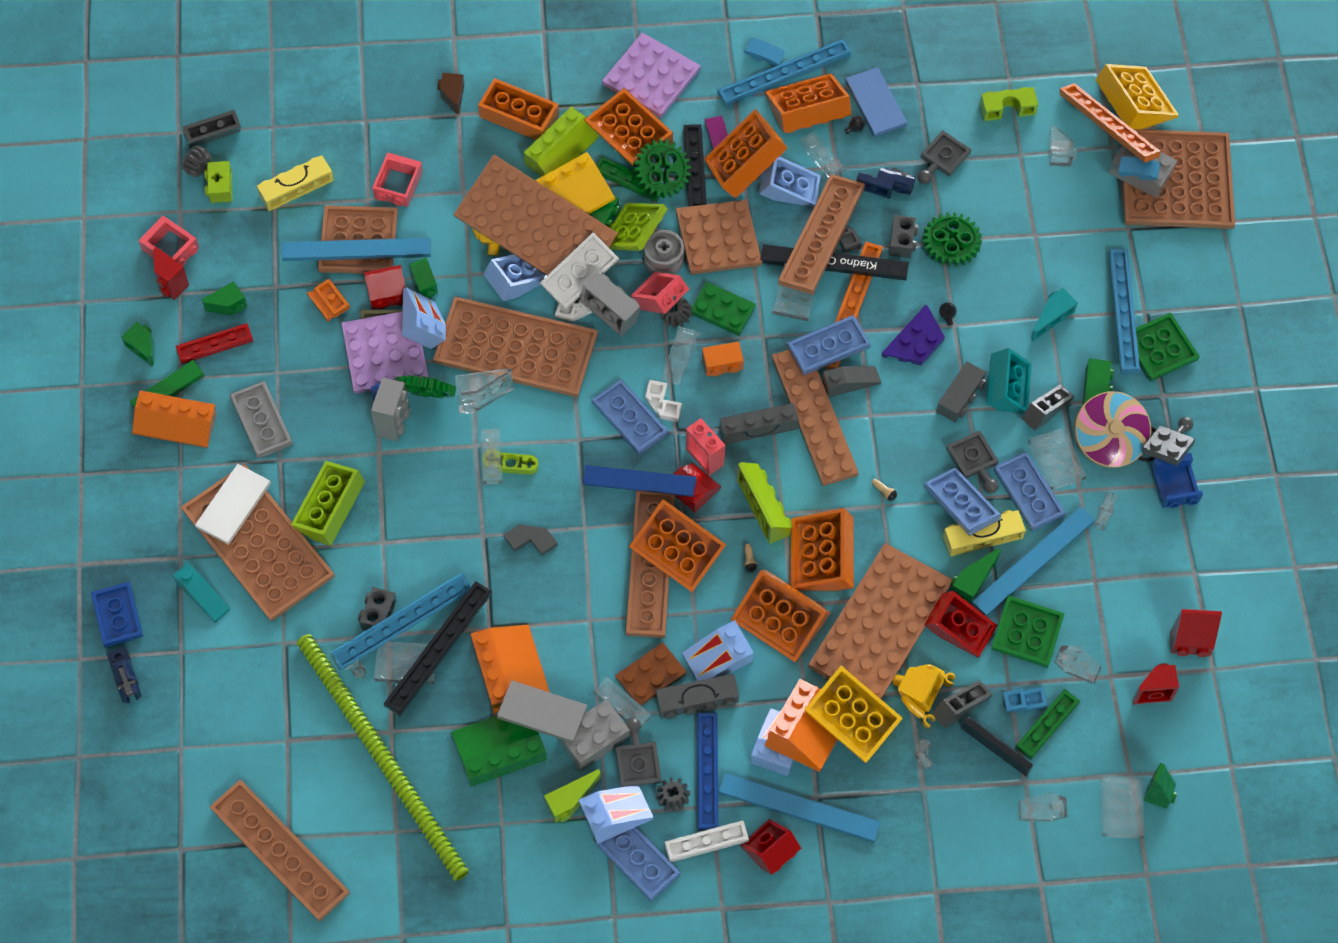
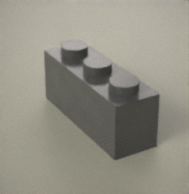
(211, 129)
(961, 392)

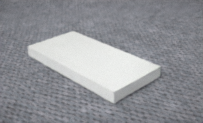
(568, 278)
(233, 504)

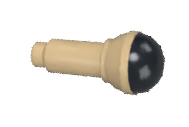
(889, 493)
(750, 563)

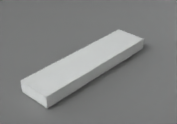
(706, 841)

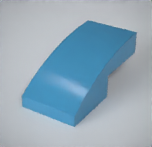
(763, 50)
(1135, 167)
(1026, 700)

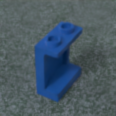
(1176, 483)

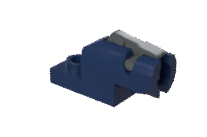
(887, 181)
(124, 674)

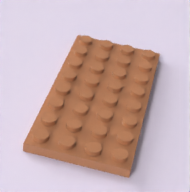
(527, 217)
(537, 348)
(266, 554)
(881, 620)

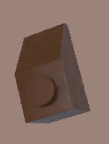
(451, 90)

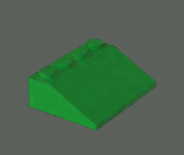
(496, 749)

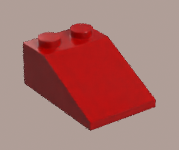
(960, 623)
(1195, 632)

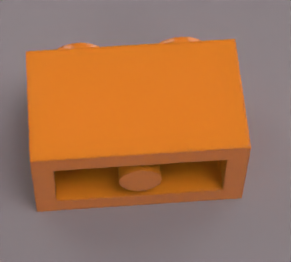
(722, 359)

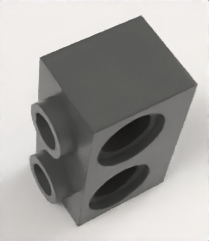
(901, 236)
(372, 609)

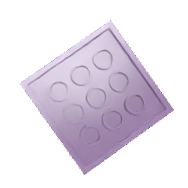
(652, 74)
(380, 350)

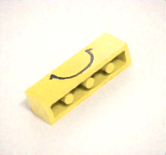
(295, 183)
(1003, 531)

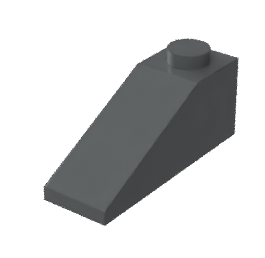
(849, 379)
(1046, 407)
(961, 703)

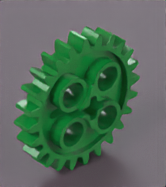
(646, 168)
(952, 239)
(427, 386)

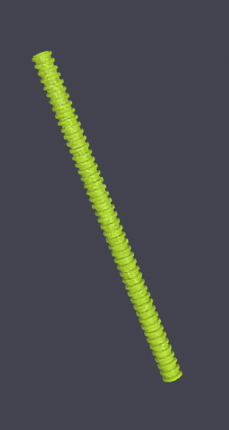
(382, 757)

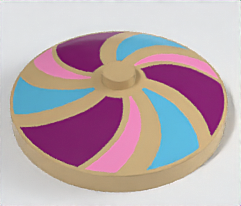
(1112, 429)

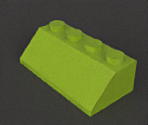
(560, 143)
(328, 502)
(763, 502)

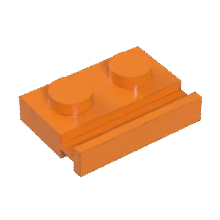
(328, 300)

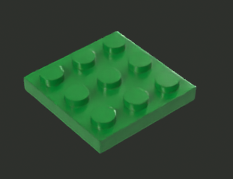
(1163, 347)
(1027, 631)

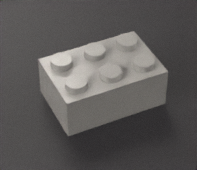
(1151, 187)
(610, 303)
(390, 409)
(598, 735)

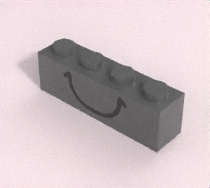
(759, 423)
(697, 696)

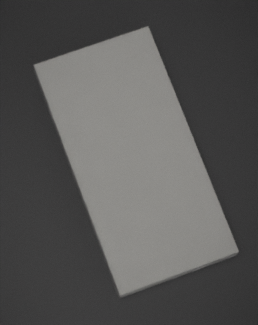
(261, 419)
(542, 711)

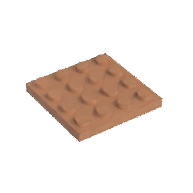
(357, 224)
(718, 237)

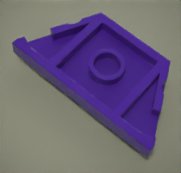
(917, 339)

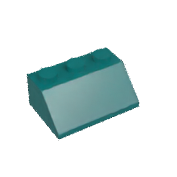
(1009, 382)

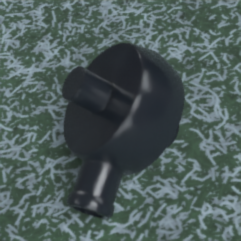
(856, 124)
(948, 312)

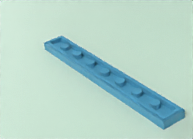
(784, 72)
(356, 249)
(1124, 311)
(1033, 561)
(400, 621)
(799, 807)

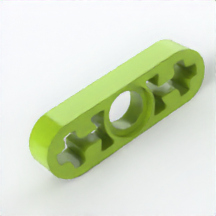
(519, 457)

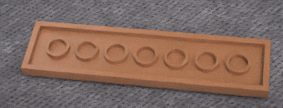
(821, 234)
(816, 421)
(647, 582)
(280, 850)

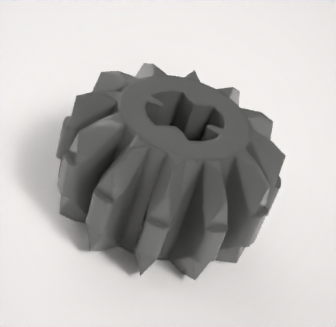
(196, 161)
(678, 313)
(677, 800)

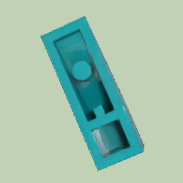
(1058, 307)
(200, 592)

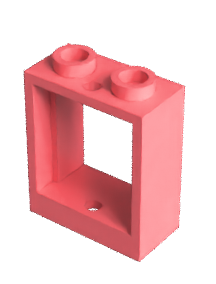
(403, 165)
(159, 230)
(658, 292)
(705, 449)

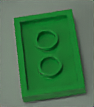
(723, 308)

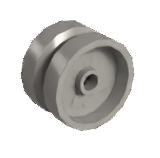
(664, 252)

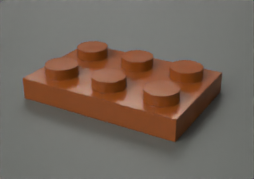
(650, 672)

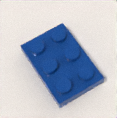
(117, 614)

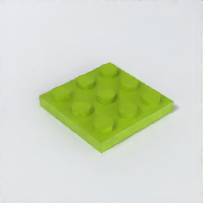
(636, 225)

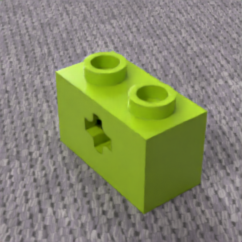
(219, 182)

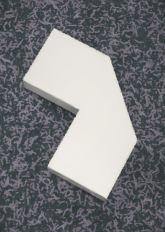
(573, 313)
(663, 408)

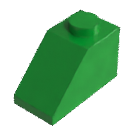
(423, 278)
(225, 300)
(140, 342)

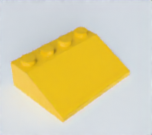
(1135, 96)
(579, 184)
(853, 714)

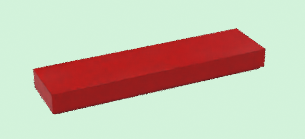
(214, 343)

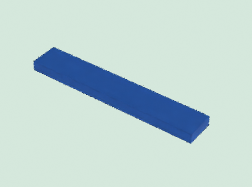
(639, 480)
(707, 770)

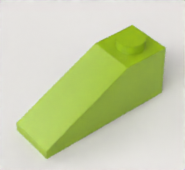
(565, 800)

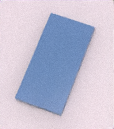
(876, 102)
(828, 345)
(630, 417)
(1029, 491)
(962, 501)
(640, 862)

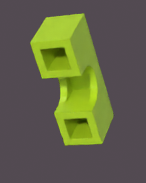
(1022, 99)

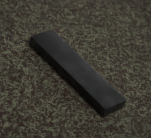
(997, 746)

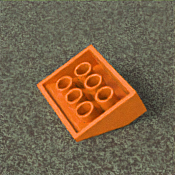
(809, 103)
(627, 125)
(745, 154)
(677, 545)
(823, 551)
(780, 615)
(507, 656)
(797, 733)

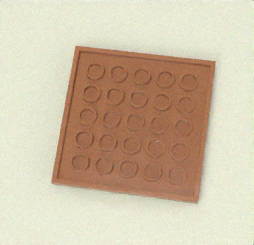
(1197, 191)

